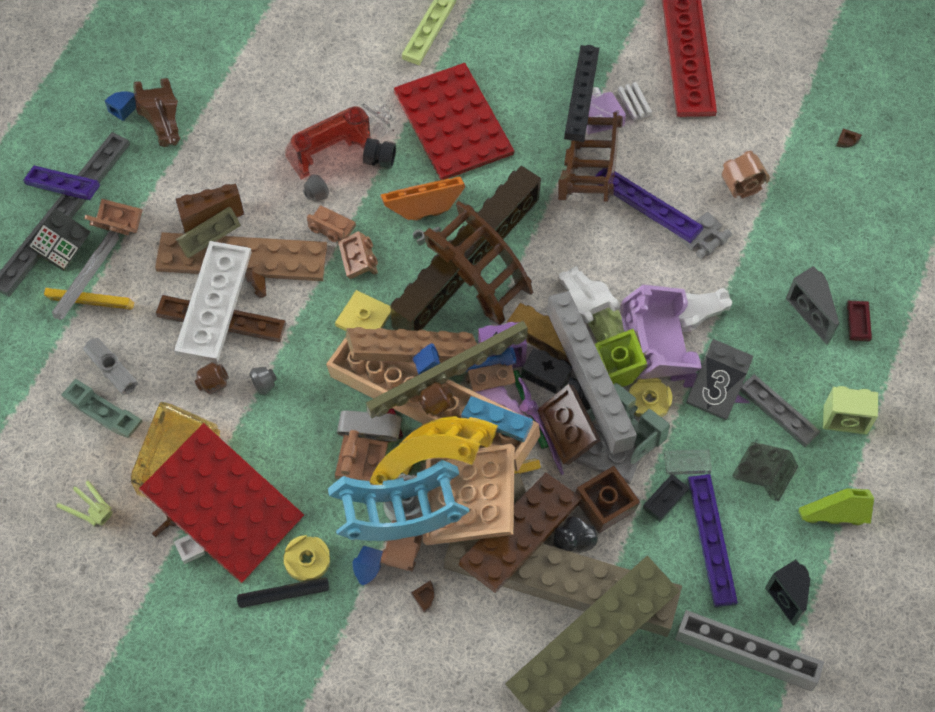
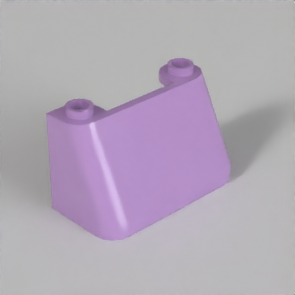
(656, 322)

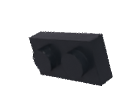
(665, 497)

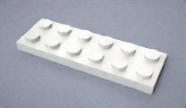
(213, 301)

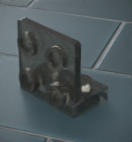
(768, 468)

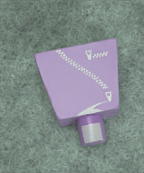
(603, 106)

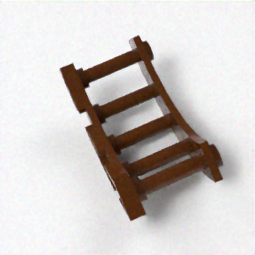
(568, 180)
(472, 273)

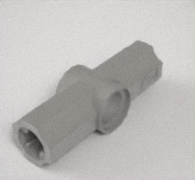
(103, 358)

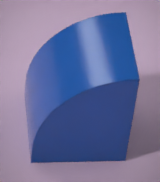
(121, 104)

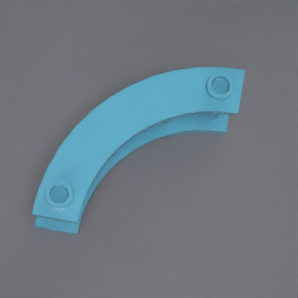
(395, 490)

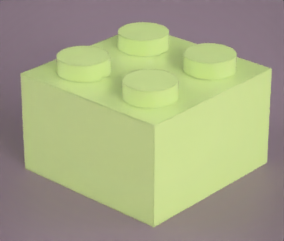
(850, 410)

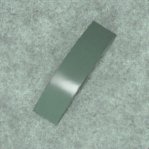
(100, 410)

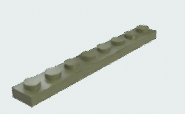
(454, 366)

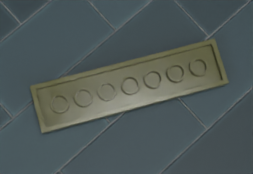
(592, 637)

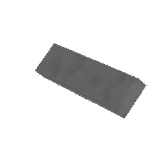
(779, 410)

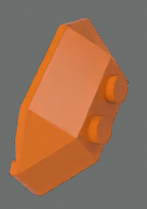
(424, 199)

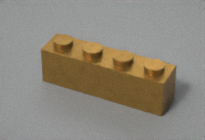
(540, 331)

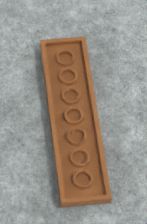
(268, 258)

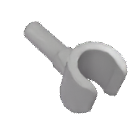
(420, 233)

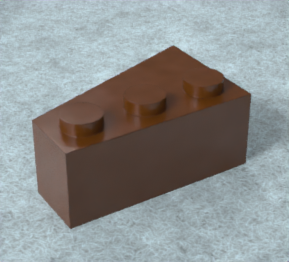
(201, 206)

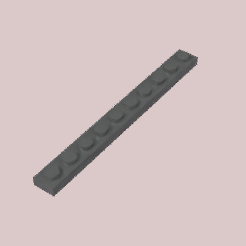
(96, 169)

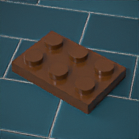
(568, 424)

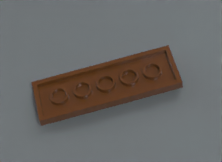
(535, 519)

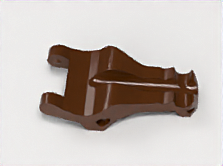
(159, 109)

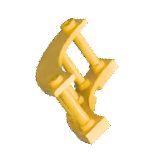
(439, 438)

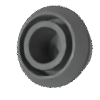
(315, 188)
(263, 379)

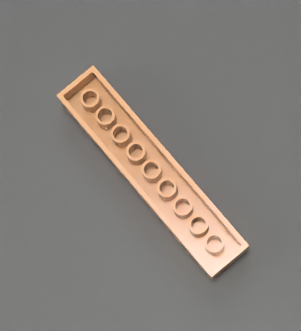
(381, 376)

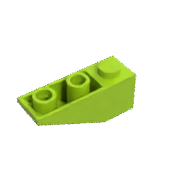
(843, 506)

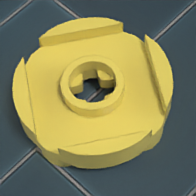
(657, 390)
(309, 546)

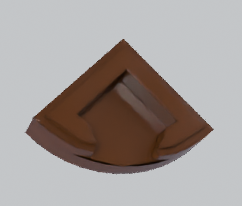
(848, 138)
(257, 282)
(424, 596)

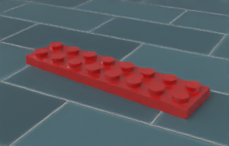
(689, 58)

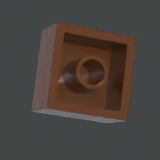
(607, 499)

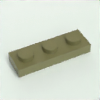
(210, 230)

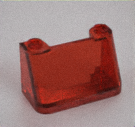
(346, 125)

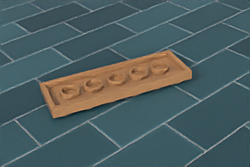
(403, 344)

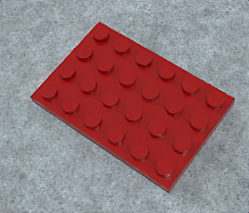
(453, 121)
(221, 502)

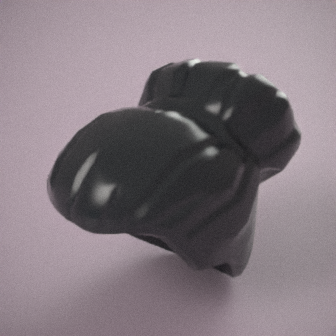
(575, 536)

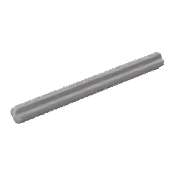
(85, 275)

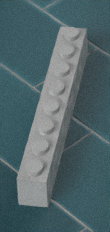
(591, 373)

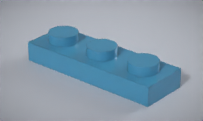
(508, 422)

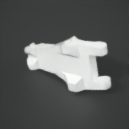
(587, 294)
(702, 307)

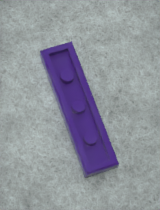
(61, 182)

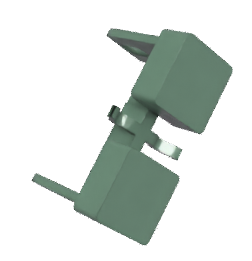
(650, 429)

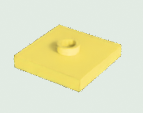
(363, 312)

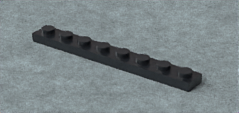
(581, 93)

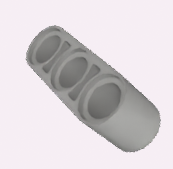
(378, 428)

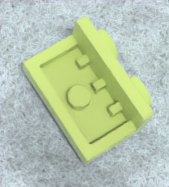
(606, 324)

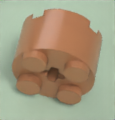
(745, 175)
(402, 552)

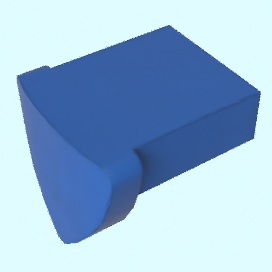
(426, 358)
(367, 564)

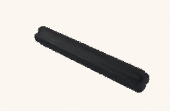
(282, 592)

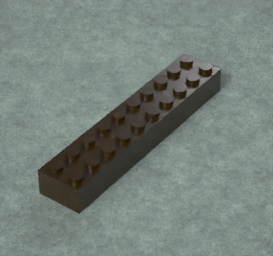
(440, 279)

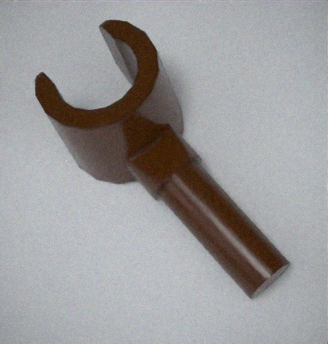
(166, 524)

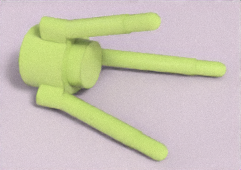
(98, 512)

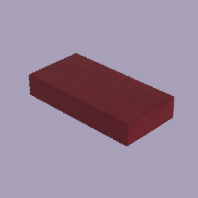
(859, 321)

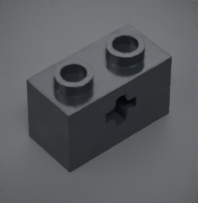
(536, 371)

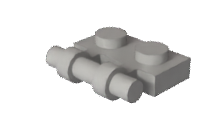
(710, 228)

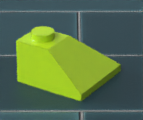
(622, 357)

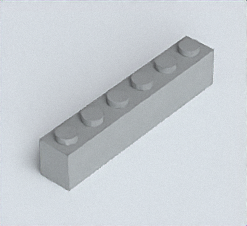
(749, 650)

